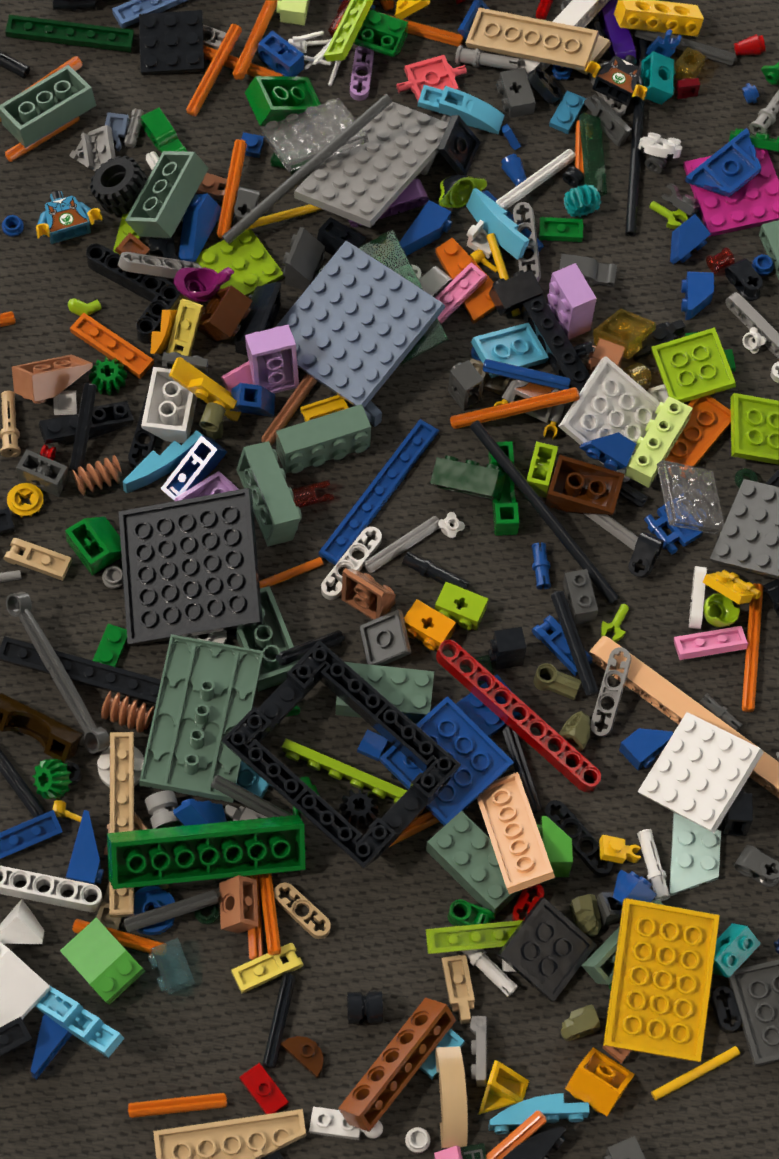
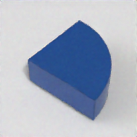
(508, 133)

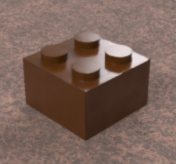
(224, 313)

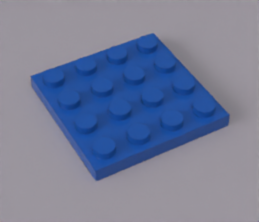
(458, 735)

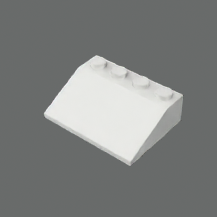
(18, 987)

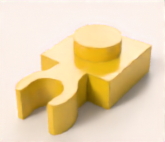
(615, 850)

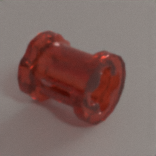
(720, 260)

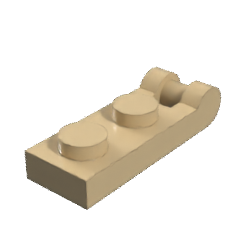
(38, 559)

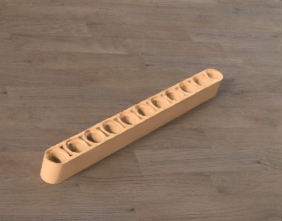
(676, 703)

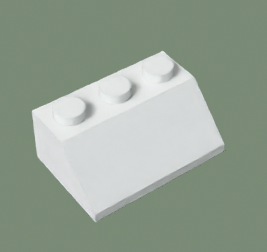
(168, 408)

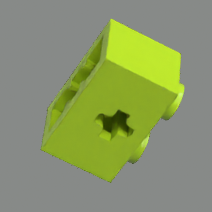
(542, 467)
(472, 606)

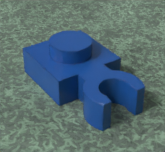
(664, 46)

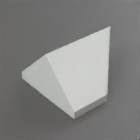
(21, 927)

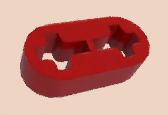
(523, 900)

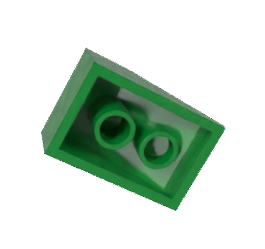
(279, 96)

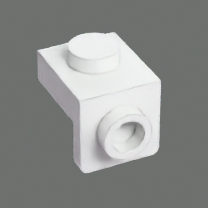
(478, 240)

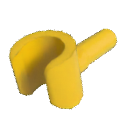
(478, 256)
(60, 810)

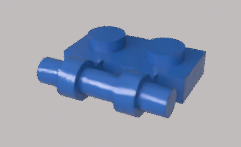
(679, 534)

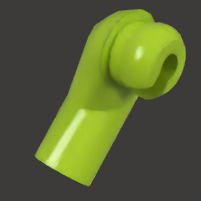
(79, 307)

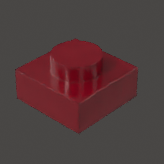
(687, 88)

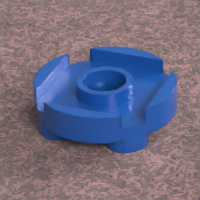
(157, 897)

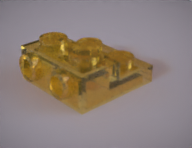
(625, 330)

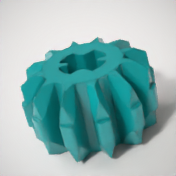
(582, 200)

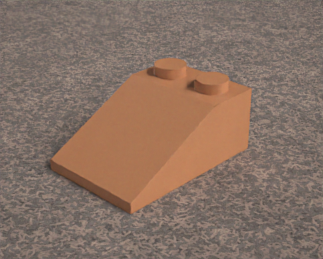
(48, 377)
(366, 594)

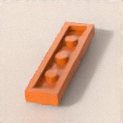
(112, 345)

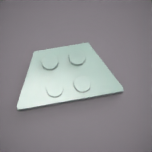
(693, 855)

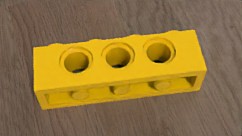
(659, 16)

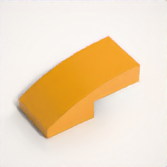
(161, 338)

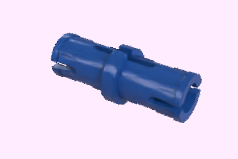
(541, 566)

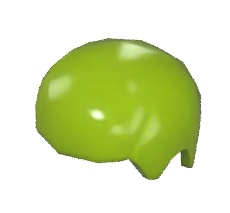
(720, 611)

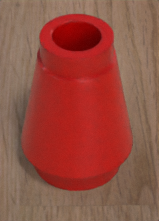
(750, 46)

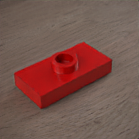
(263, 1090)

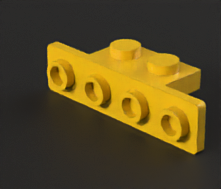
(203, 386)

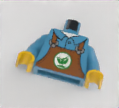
(65, 218)

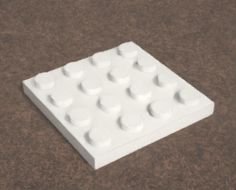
(610, 405)
(700, 772)

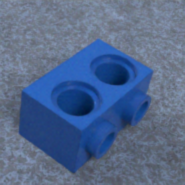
(280, 55)

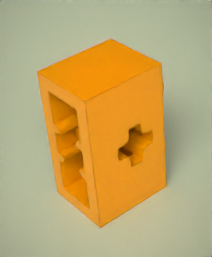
(422, 616)

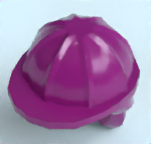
(200, 283)

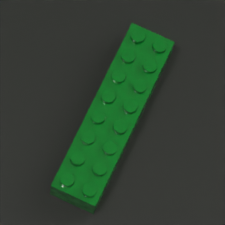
(206, 851)

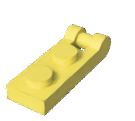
(185, 327)
(266, 968)

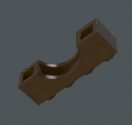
(56, 738)

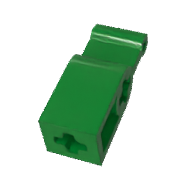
(161, 131)

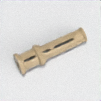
(9, 432)

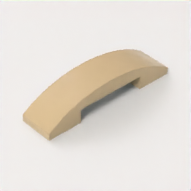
(452, 1096)

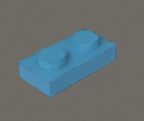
(567, 112)

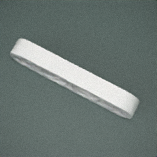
(351, 563)

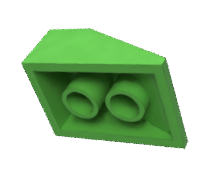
(102, 961)

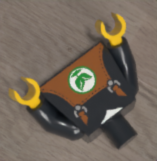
(618, 79)

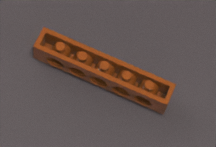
(397, 1064)

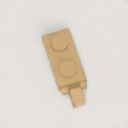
(459, 986)

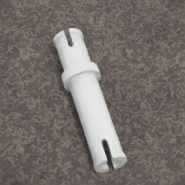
(656, 874)
(491, 970)

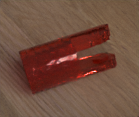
(306, 495)

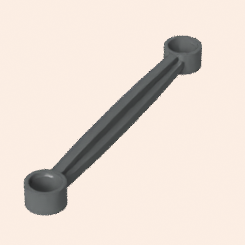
(57, 672)

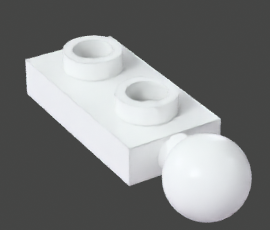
(332, 1123)

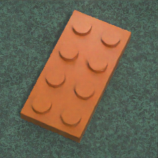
(704, 428)

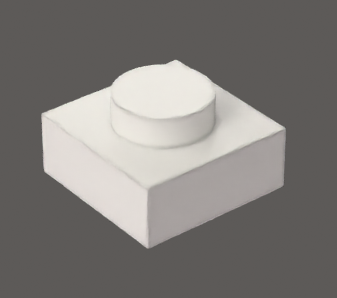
(65, 403)

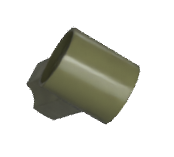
(213, 420)
(558, 683)

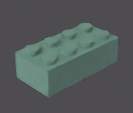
(47, 106)
(167, 194)
(323, 439)
(270, 494)
(270, 638)
(405, 688)
(471, 861)

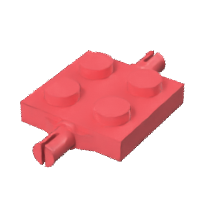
(430, 72)

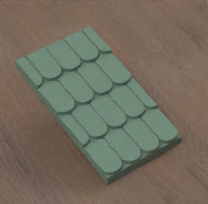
(199, 701)

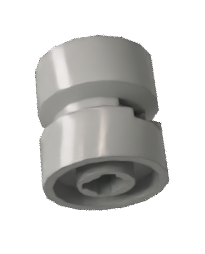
(161, 808)

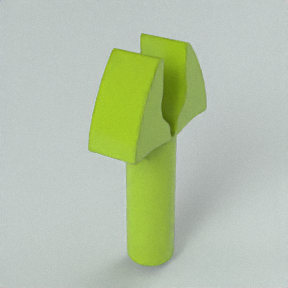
(670, 215)
(615, 624)

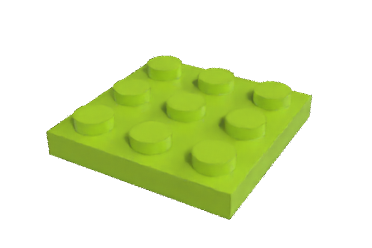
(247, 259)
(693, 366)
(754, 428)

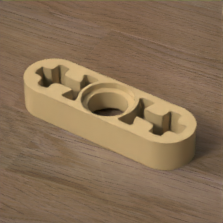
(318, 918)

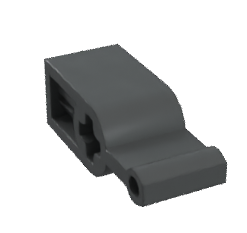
(592, 270)

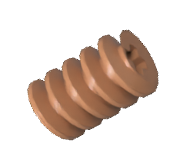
(97, 476)
(127, 713)

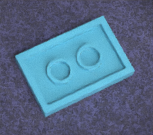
(511, 346)

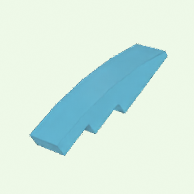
(498, 223)
(157, 466)
(80, 1022)

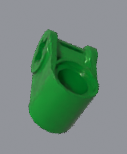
(473, 913)

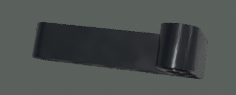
(139, 286)

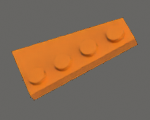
(454, 261)

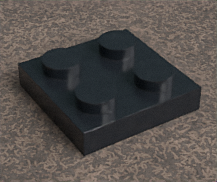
(458, 145)

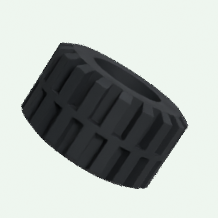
(118, 184)

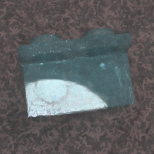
(171, 966)

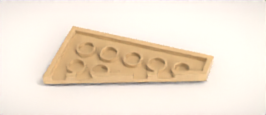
(231, 1139)

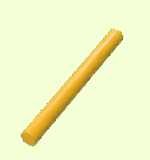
(284, 215)
(499, 262)
(695, 1073)

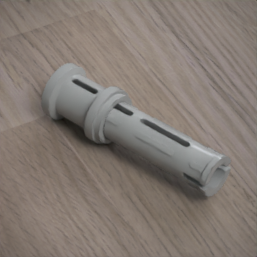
(477, 58)
(766, 116)

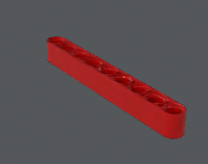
(521, 727)

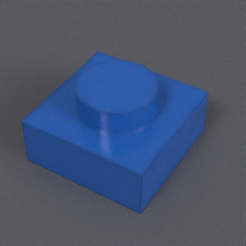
(254, 144)

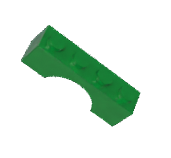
(506, 510)

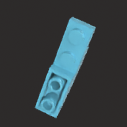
(455, 102)
(550, 1105)

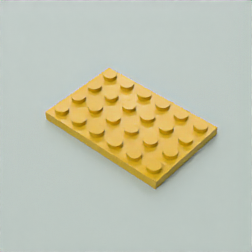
(661, 980)

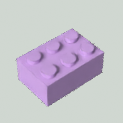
(571, 301)

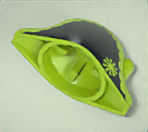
(458, 189)

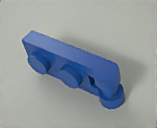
(556, 642)

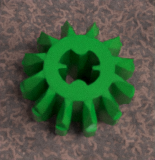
(114, 381)
(52, 778)

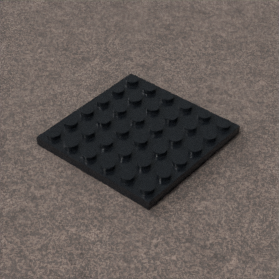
(190, 567)

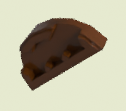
(306, 1053)

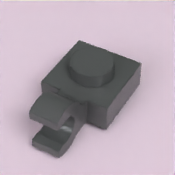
(683, 202)

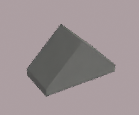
(608, 908)

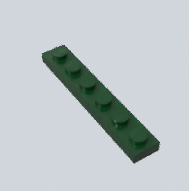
(69, 33)

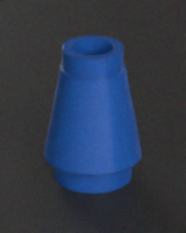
(513, 168)

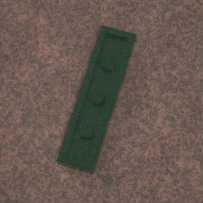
(593, 152)

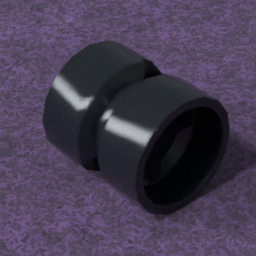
(365, 1007)

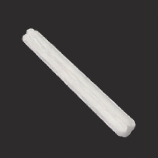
(536, 179)

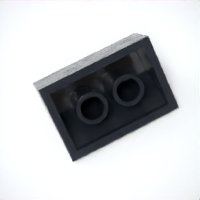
(262, 316)

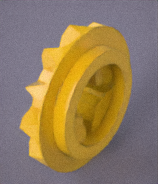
(25, 490)

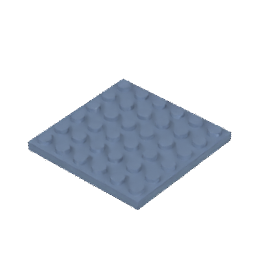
(358, 324)

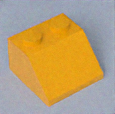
(599, 1081)

